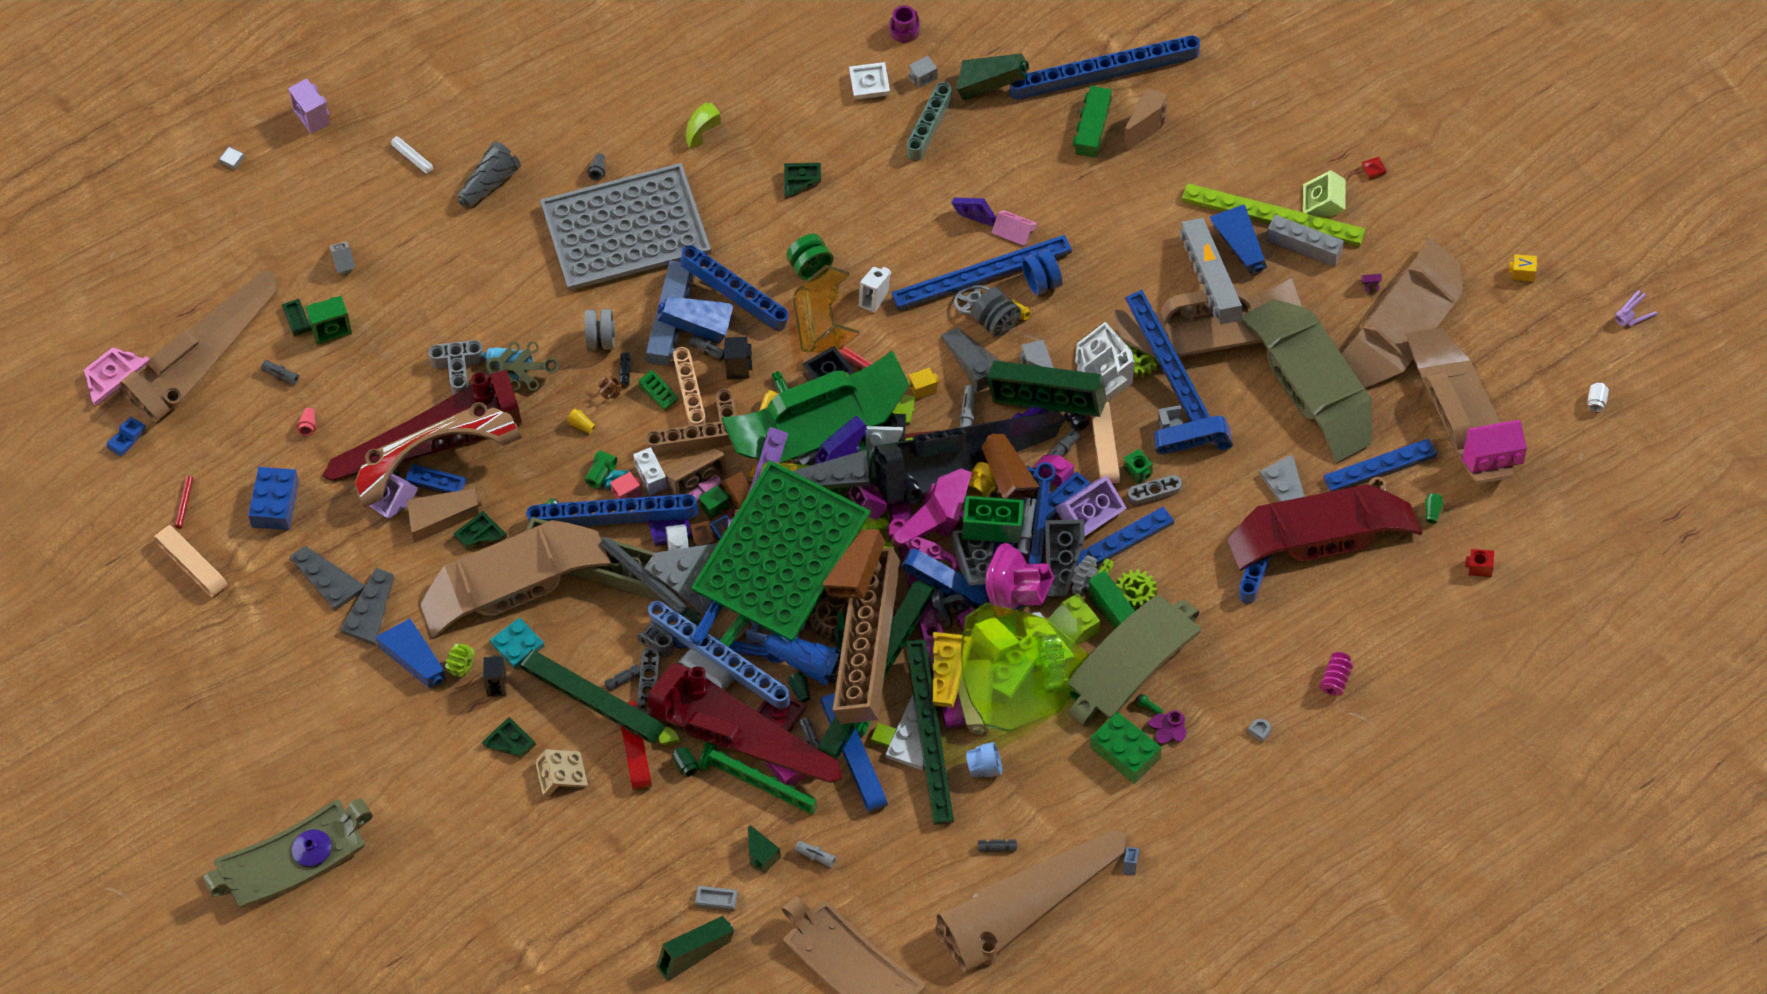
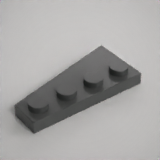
(839, 472)
(329, 580)
(368, 611)

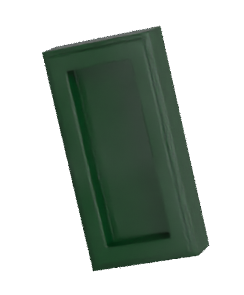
(296, 317)

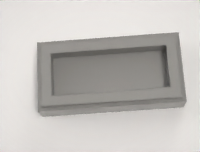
(716, 898)

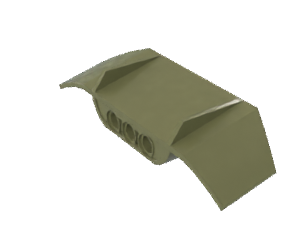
(1314, 374)

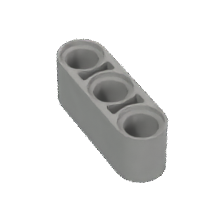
(713, 671)

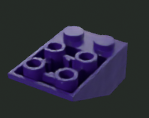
(843, 441)

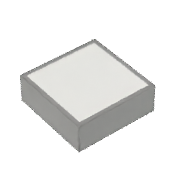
(231, 158)

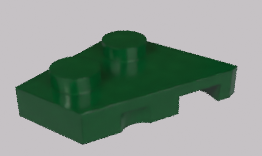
(800, 177)
(509, 739)

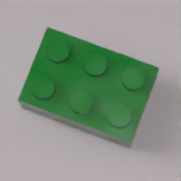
(992, 519)
(1125, 747)

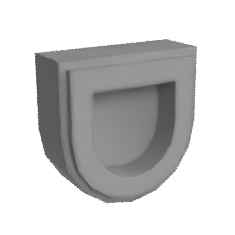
(1260, 729)

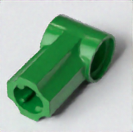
(602, 465)

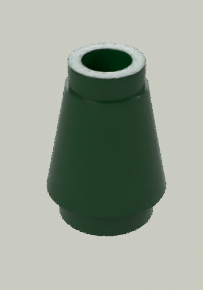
(799, 685)

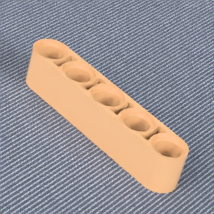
(689, 382)
(1105, 445)
(190, 561)

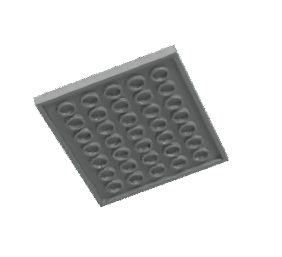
(624, 226)

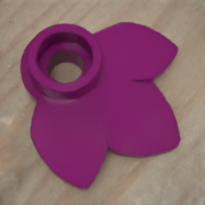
(1167, 729)

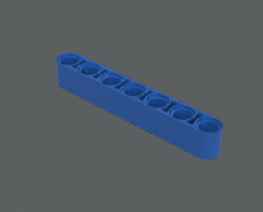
(729, 280)
(859, 764)

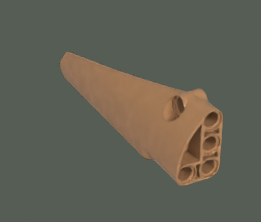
(1004, 910)

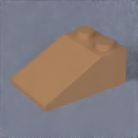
(1146, 118)

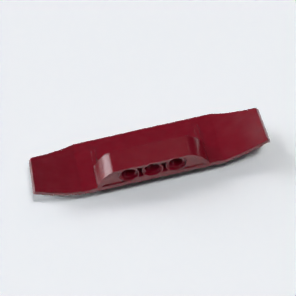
(1321, 524)

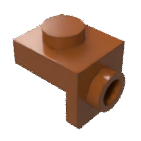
(702, 534)

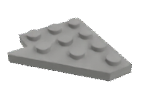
(679, 571)

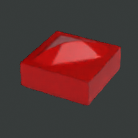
(1373, 168)

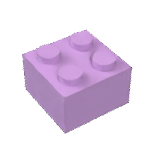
(309, 105)

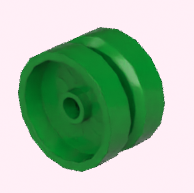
(808, 255)

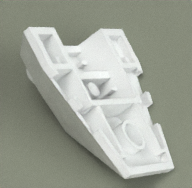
(1107, 355)

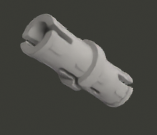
(815, 854)

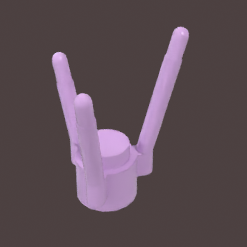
(1626, 314)

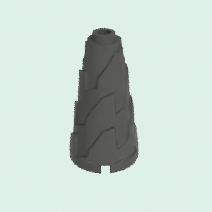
(489, 173)

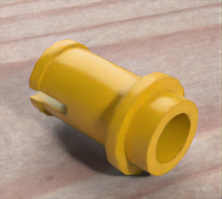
(1025, 311)

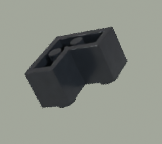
(737, 357)

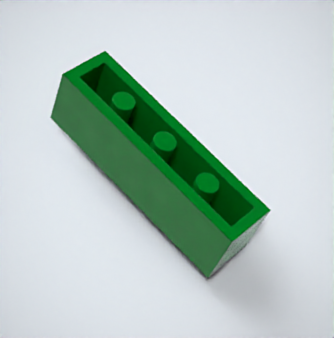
(1093, 121)

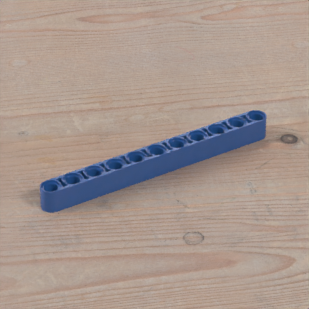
(1106, 67)

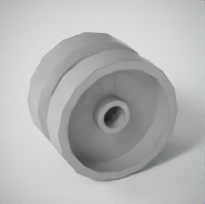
(600, 329)

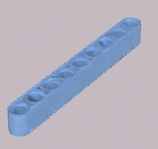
(729, 656)

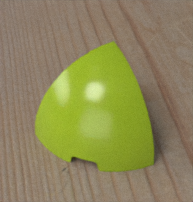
(702, 119)

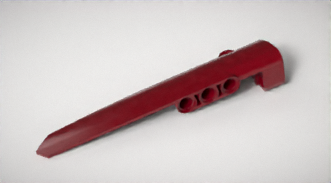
(713, 715)

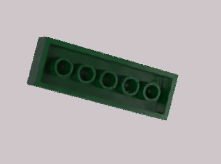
(1047, 388)

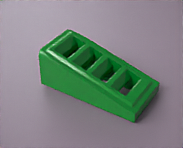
(649, 381)

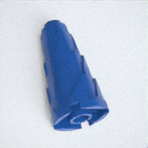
(810, 658)

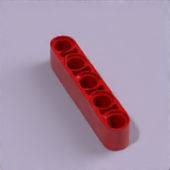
(636, 758)

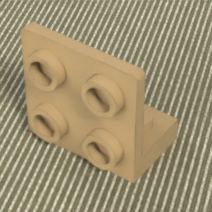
(560, 769)

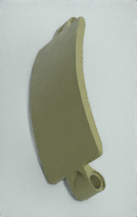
(1131, 656)
(269, 866)

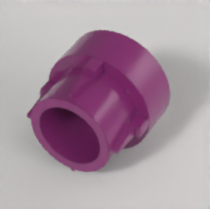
(904, 24)

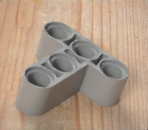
(454, 362)

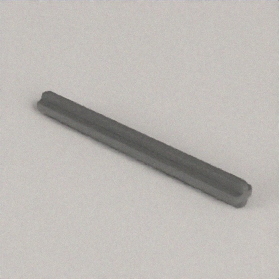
(639, 571)

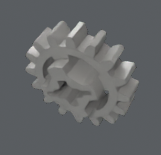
(1082, 575)

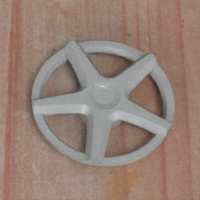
(970, 298)

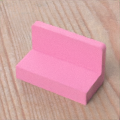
(1013, 227)

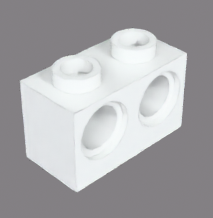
(650, 471)

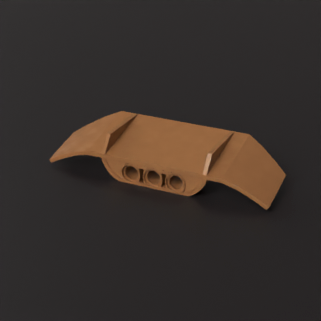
(1411, 303)
(1193, 327)
(1454, 392)
(510, 572)

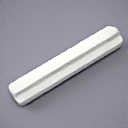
(412, 155)

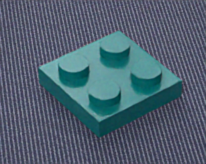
(515, 642)

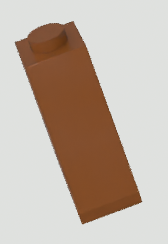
(737, 489)

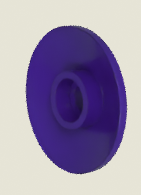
(314, 854)

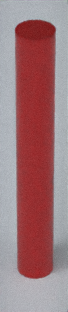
(184, 502)

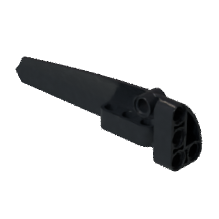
(926, 457)

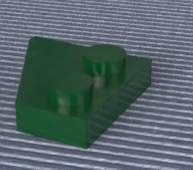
(479, 532)

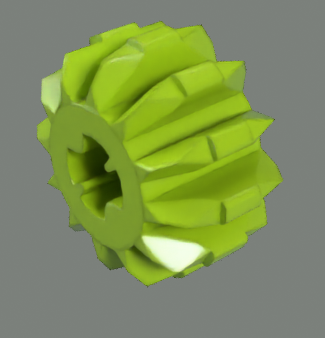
(460, 660)

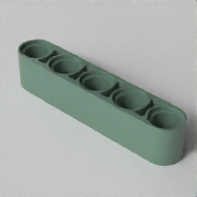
(925, 130)

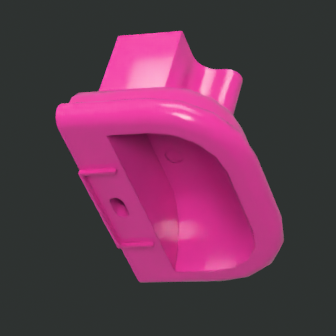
(1014, 582)

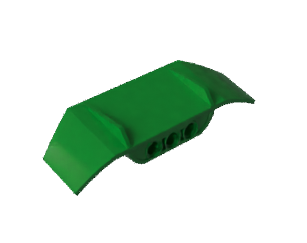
(820, 408)

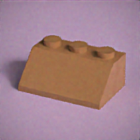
(696, 471)

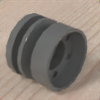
(996, 312)

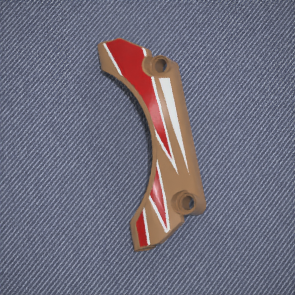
(374, 476)

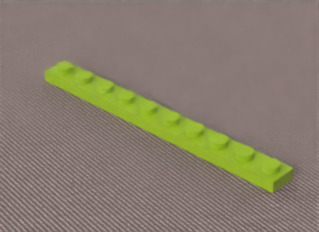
(1265, 213)

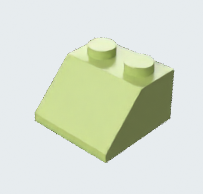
(1324, 195)

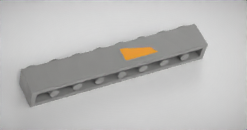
(1211, 271)

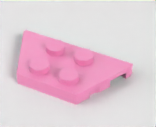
(108, 370)

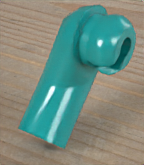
(612, 476)

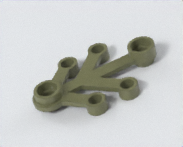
(519, 365)

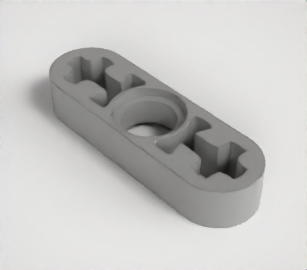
(1170, 490)

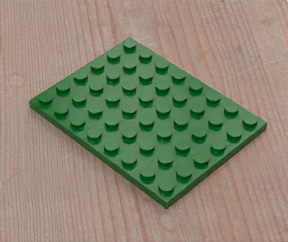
(780, 550)

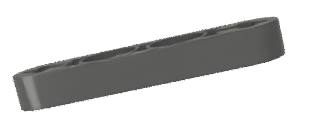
(647, 682)

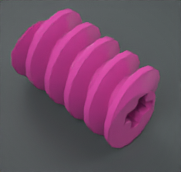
(1336, 674)

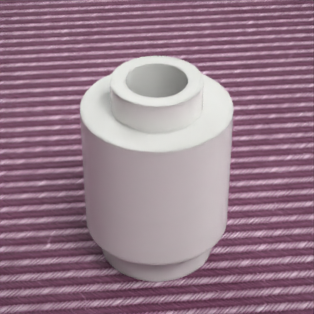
(1597, 397)

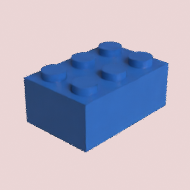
(273, 498)

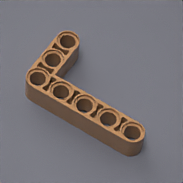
(700, 432)

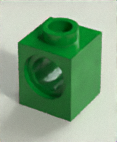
(1137, 459)
(714, 502)

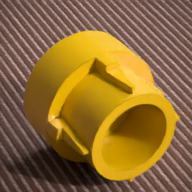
(982, 481)

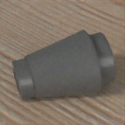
(597, 167)

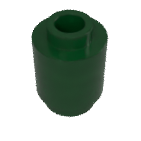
(684, 761)

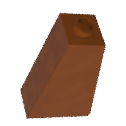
(1008, 468)
(856, 567)

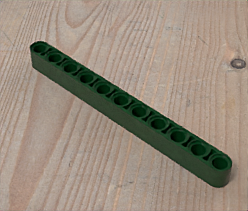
(901, 628)

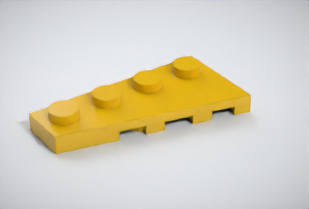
(946, 668)

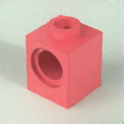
(626, 487)

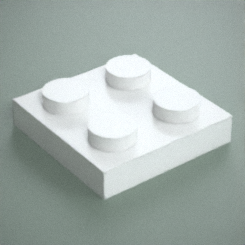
(869, 80)

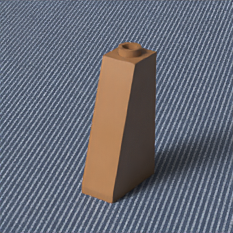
(441, 511)

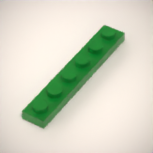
(768, 784)

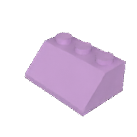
(1094, 504)

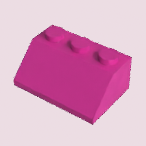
(1494, 446)

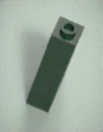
(990, 73)
(693, 947)

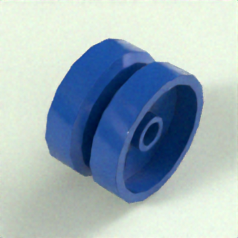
(1041, 272)

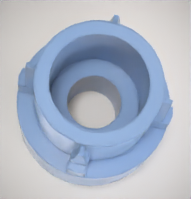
(984, 761)

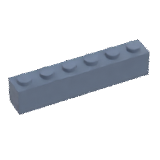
(665, 336)

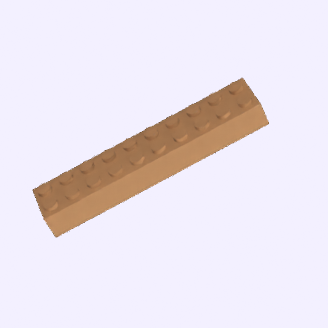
(866, 645)

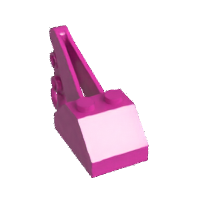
(939, 514)

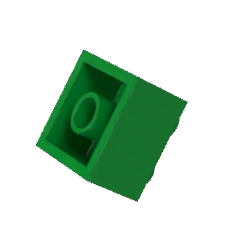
(328, 319)

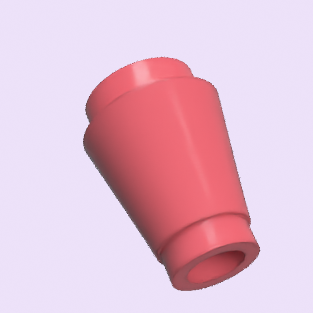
(307, 422)

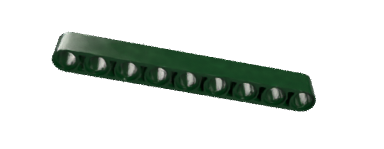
(592, 696)

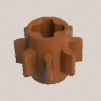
(609, 387)

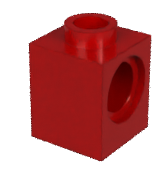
(1483, 556)

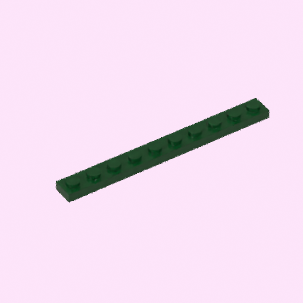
(929, 732)

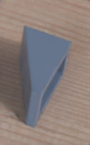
(1130, 861)

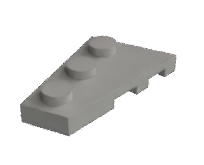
(1283, 479)

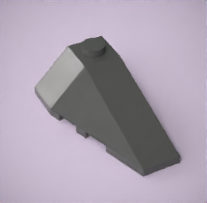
(971, 357)
(1063, 550)
(972, 557)

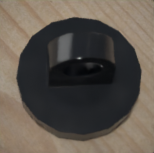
(947, 606)

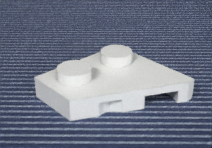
(881, 435)

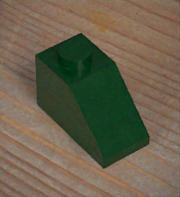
(762, 851)

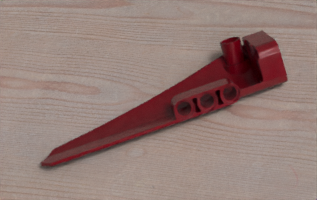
(492, 391)

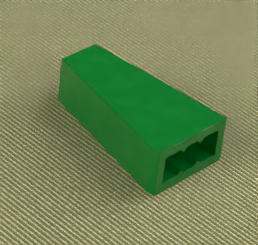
(1109, 599)

